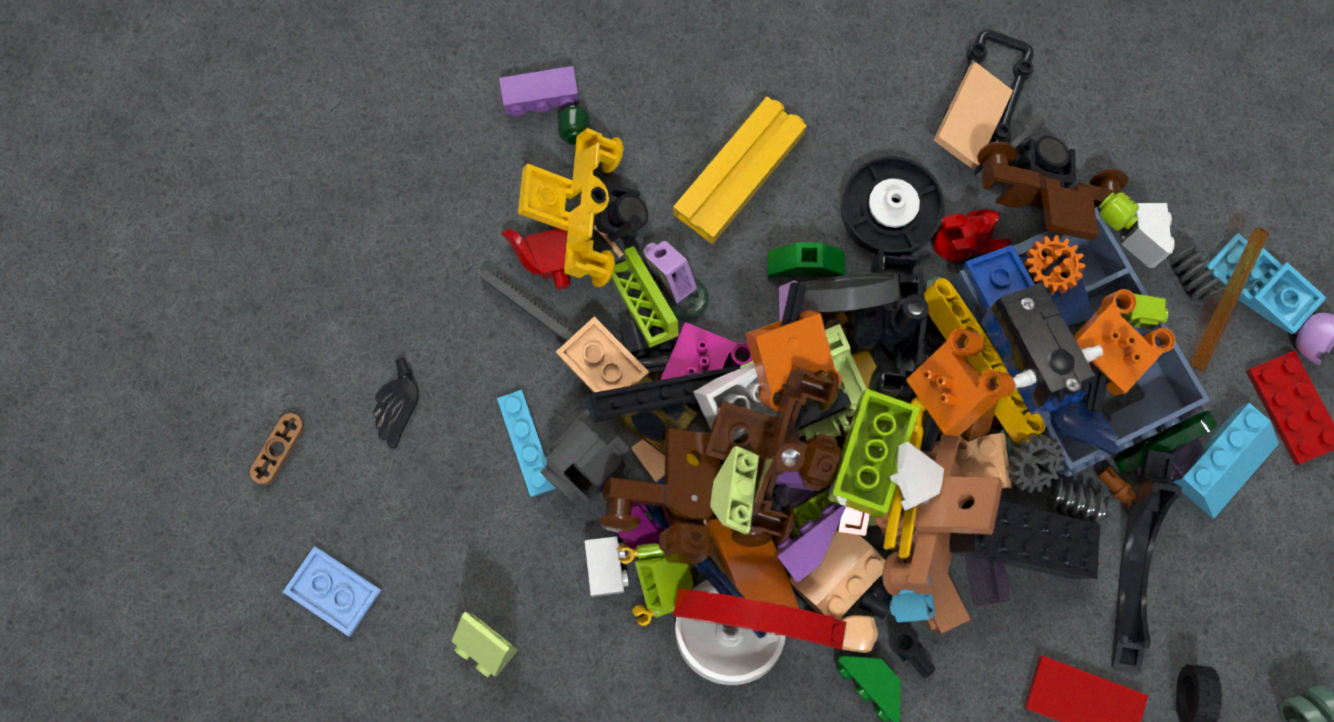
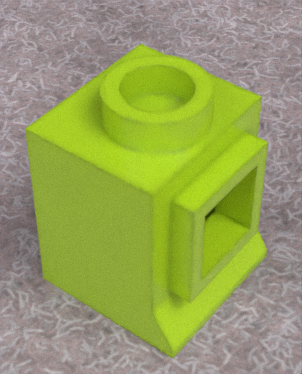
(1148, 312)

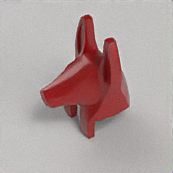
(967, 235)

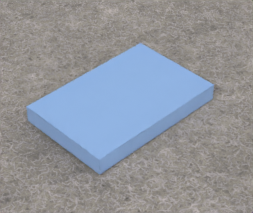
(332, 591)

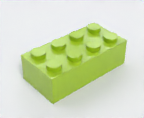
(872, 453)

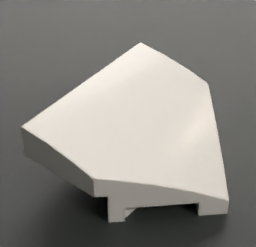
(917, 476)

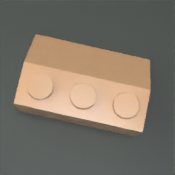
(843, 575)

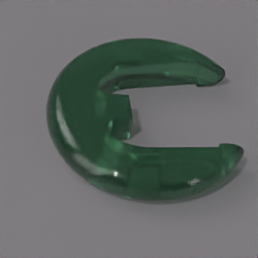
(699, 304)

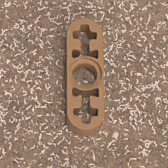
(266, 450)

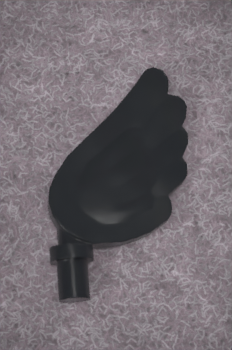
(395, 404)

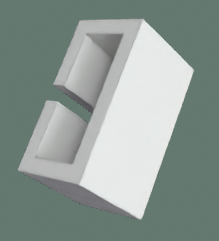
(604, 567)

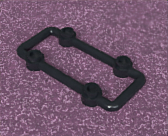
(1023, 70)

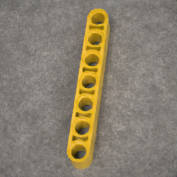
(951, 312)

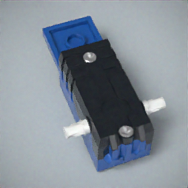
(1030, 333)

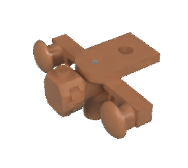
(940, 518)

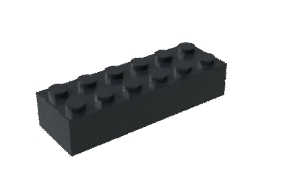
(1035, 542)

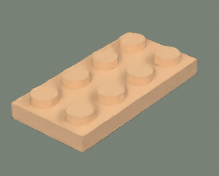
(973, 114)

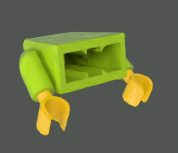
(658, 580)

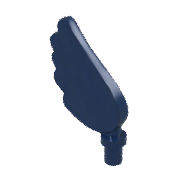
(1084, 426)

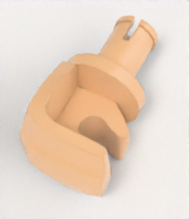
(860, 633)

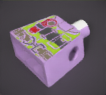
(663, 262)

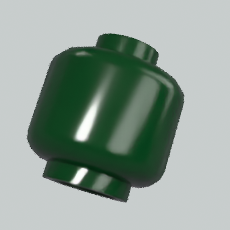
(572, 122)

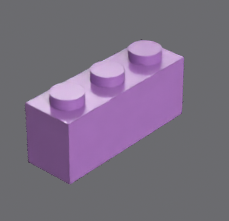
(539, 91)

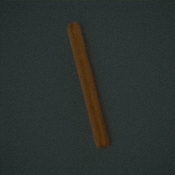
(1229, 298)

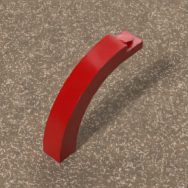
(760, 617)

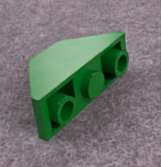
(806, 260)
(875, 683)

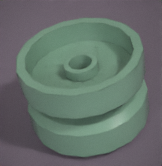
(1313, 705)

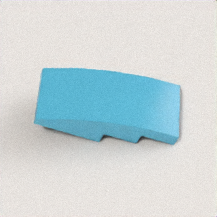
(1272, 288)

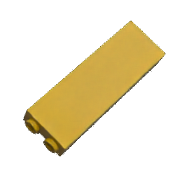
(739, 169)

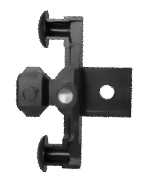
(901, 333)

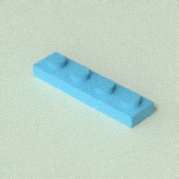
(525, 441)

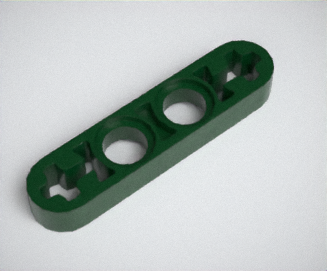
(1167, 440)

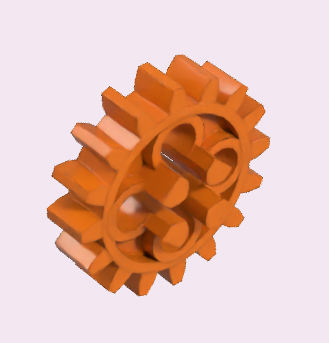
(1054, 250)

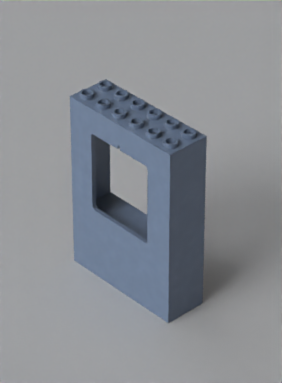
(1168, 384)

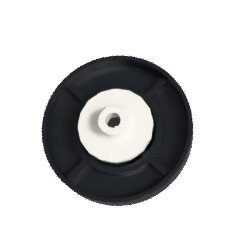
(892, 206)

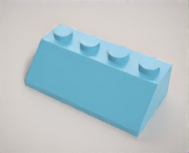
(1229, 459)

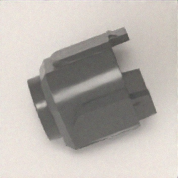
(583, 461)

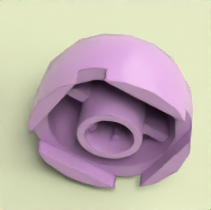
(1315, 337)

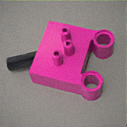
(696, 353)

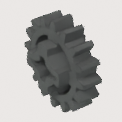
(1036, 463)

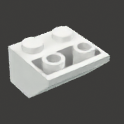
(1150, 235)

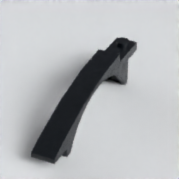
(1146, 515)

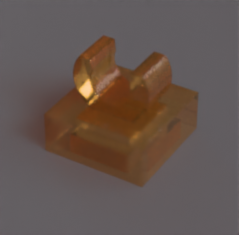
(835, 319)

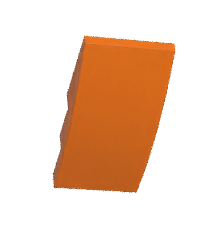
(752, 570)

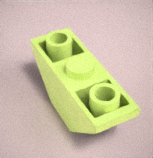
(735, 489)

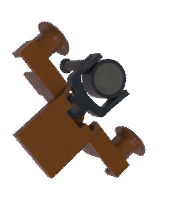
(1037, 184)

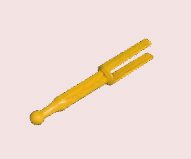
(895, 505)

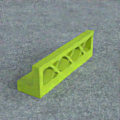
(650, 292)

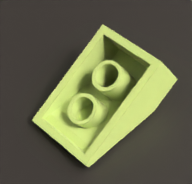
(482, 644)

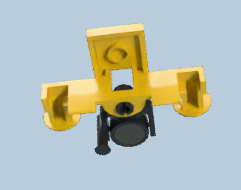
(545, 196)

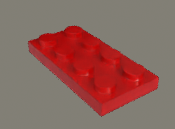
(1294, 407)
(1078, 696)

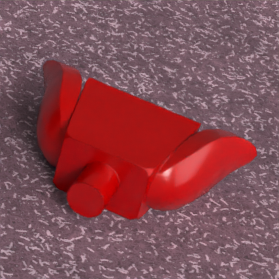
(542, 254)

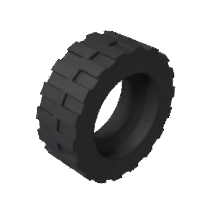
(1198, 694)

